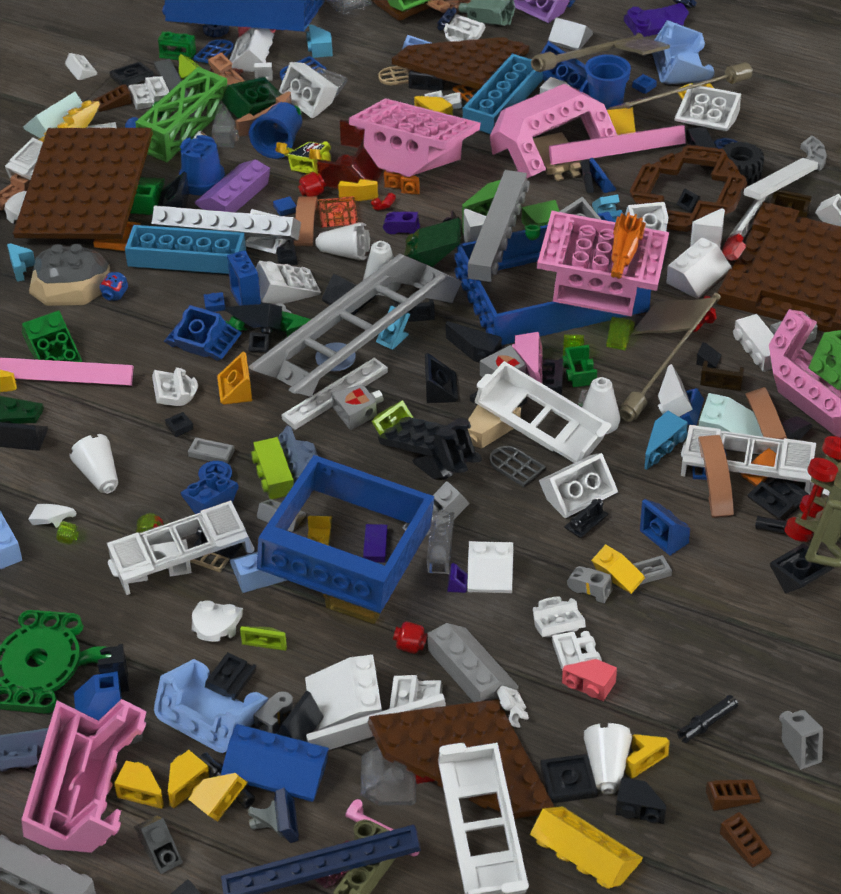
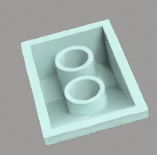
(729, 416)

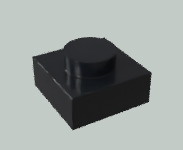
(179, 424)

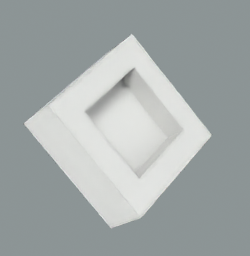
(263, 70)

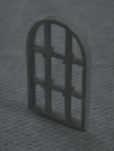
(516, 471)

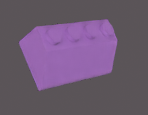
(542, 9)
(236, 187)

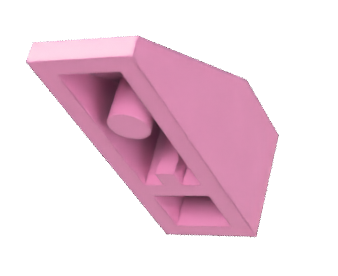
(531, 352)

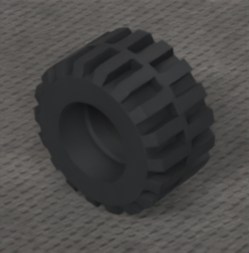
(747, 158)

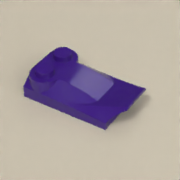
(651, 21)

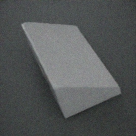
(269, 507)

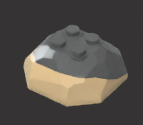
(68, 275)

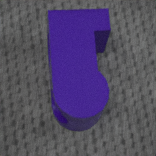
(401, 222)

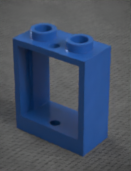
(243, 279)

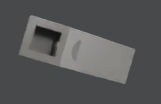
(447, 500)

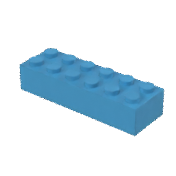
(505, 88)
(182, 248)

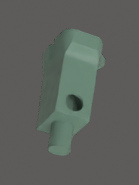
(489, 11)

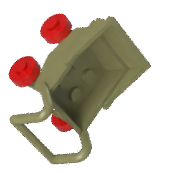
(821, 511)

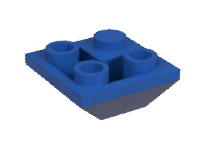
(209, 492)
(98, 695)

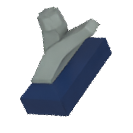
(278, 816)

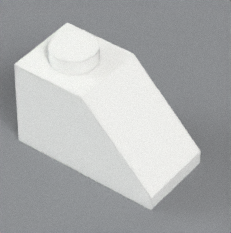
(830, 210)

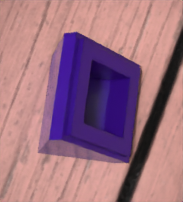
(457, 579)

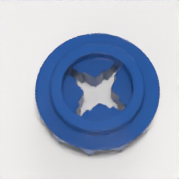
(221, 467)

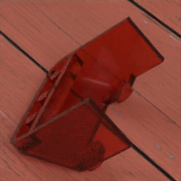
(348, 167)

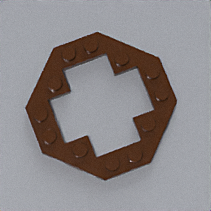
(671, 164)

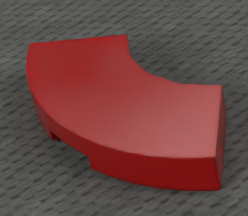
(733, 247)

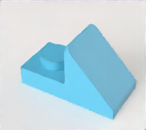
(605, 204)
(20, 259)
(394, 333)

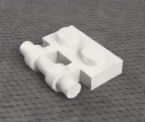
(569, 648)

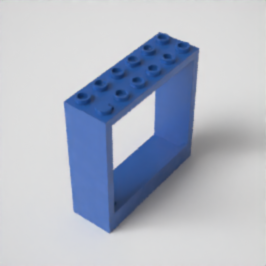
(332, 569)

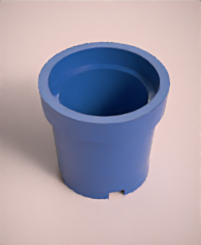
(607, 79)
(265, 134)
(201, 164)

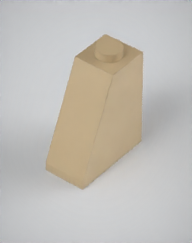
(487, 426)

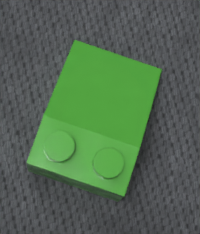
(481, 200)

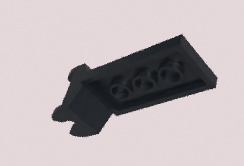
(448, 442)

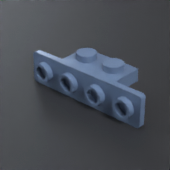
(296, 452)
(21, 748)

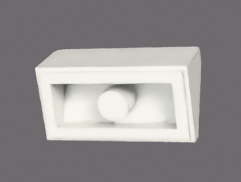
(80, 66)

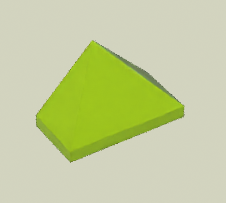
(186, 66)
(391, 416)
(263, 637)

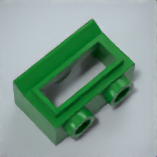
(176, 40)
(579, 355)

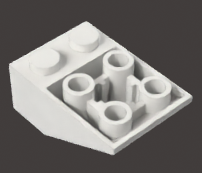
(285, 283)

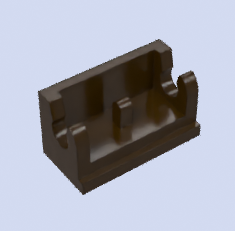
(792, 200)
(721, 378)

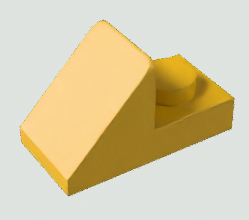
(319, 528)
(647, 752)

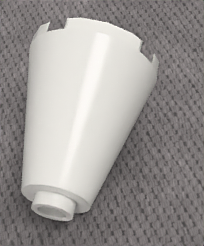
(346, 241)
(379, 255)
(602, 402)
(96, 462)
(607, 754)

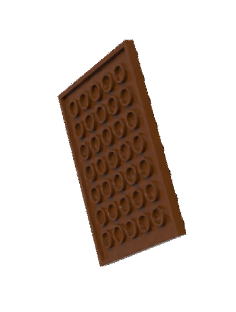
(84, 183)

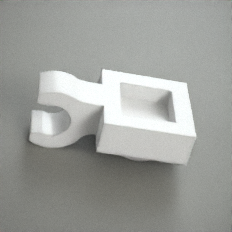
(512, 701)

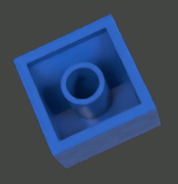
(663, 527)

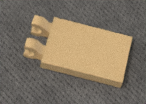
(543, 143)

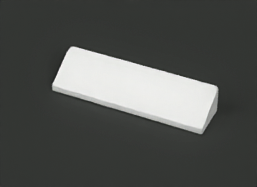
(746, 221)

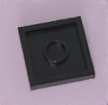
(131, 74)
(568, 778)

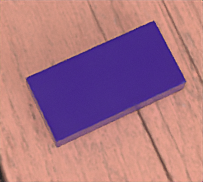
(375, 542)

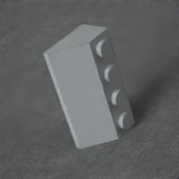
(468, 662)

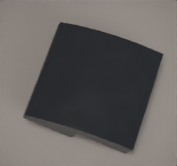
(778, 497)

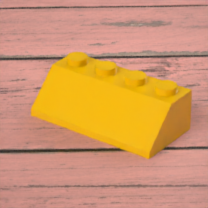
(585, 846)

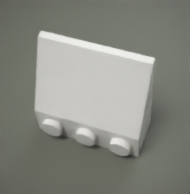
(709, 108)
(345, 691)

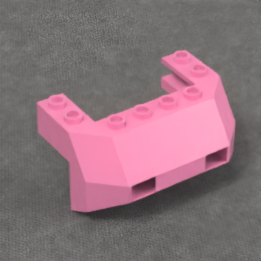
(540, 114)
(794, 377)
(76, 777)

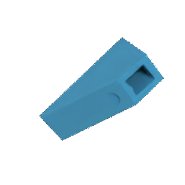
(666, 434)

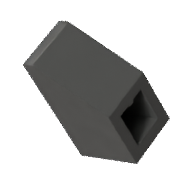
(158, 844)

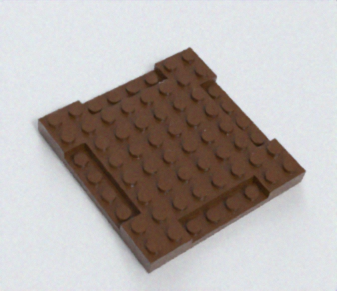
(787, 267)

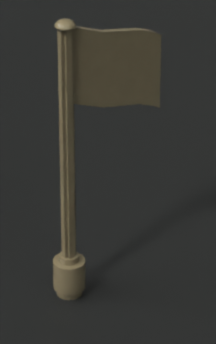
(636, 44)

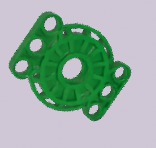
(43, 680)

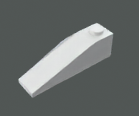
(652, 213)

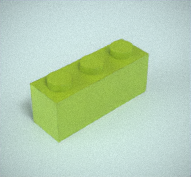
(272, 468)

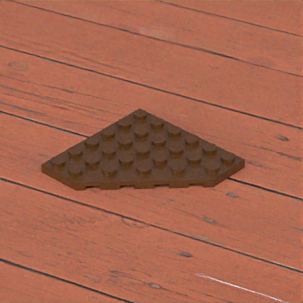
(460, 62)
(418, 734)

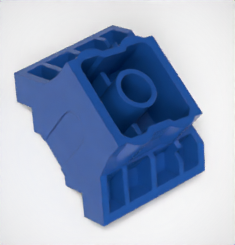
(203, 333)

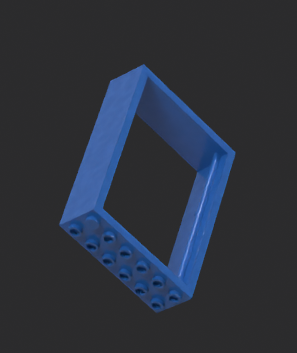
(265, 14)
(540, 318)

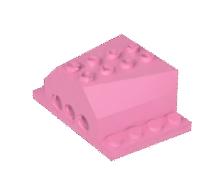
(411, 137)
(582, 257)

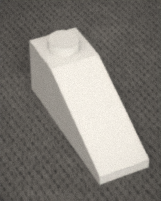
(673, 394)

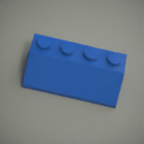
(569, 71)
(275, 762)

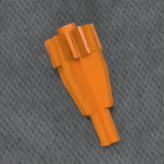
(626, 233)

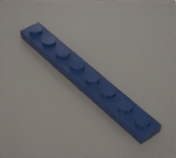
(323, 862)

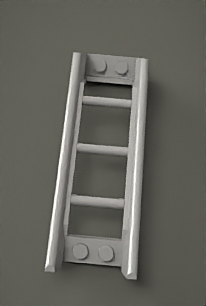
(400, 269)

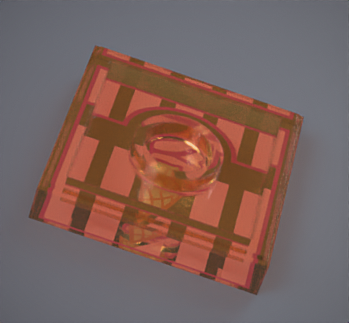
(337, 211)

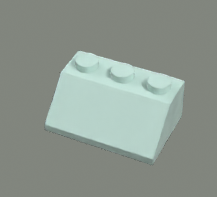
(53, 115)

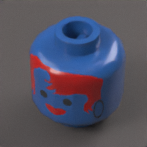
(113, 286)

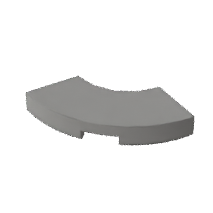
(815, 151)

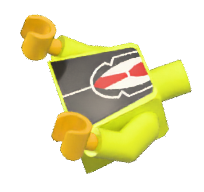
(306, 156)

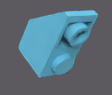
(319, 42)

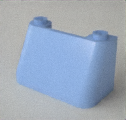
(681, 61)
(199, 711)

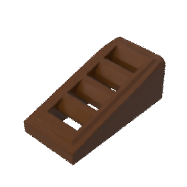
(115, 98)
(726, 801)
(738, 825)

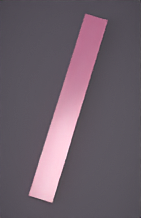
(617, 144)
(68, 371)

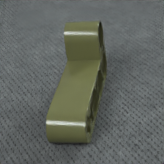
(369, 874)

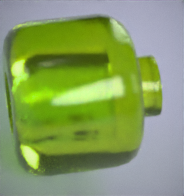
(67, 532)

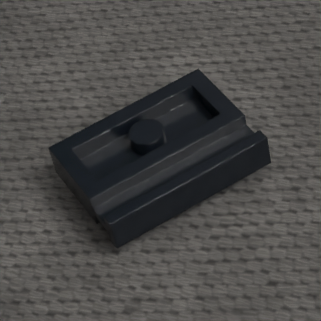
(230, 676)

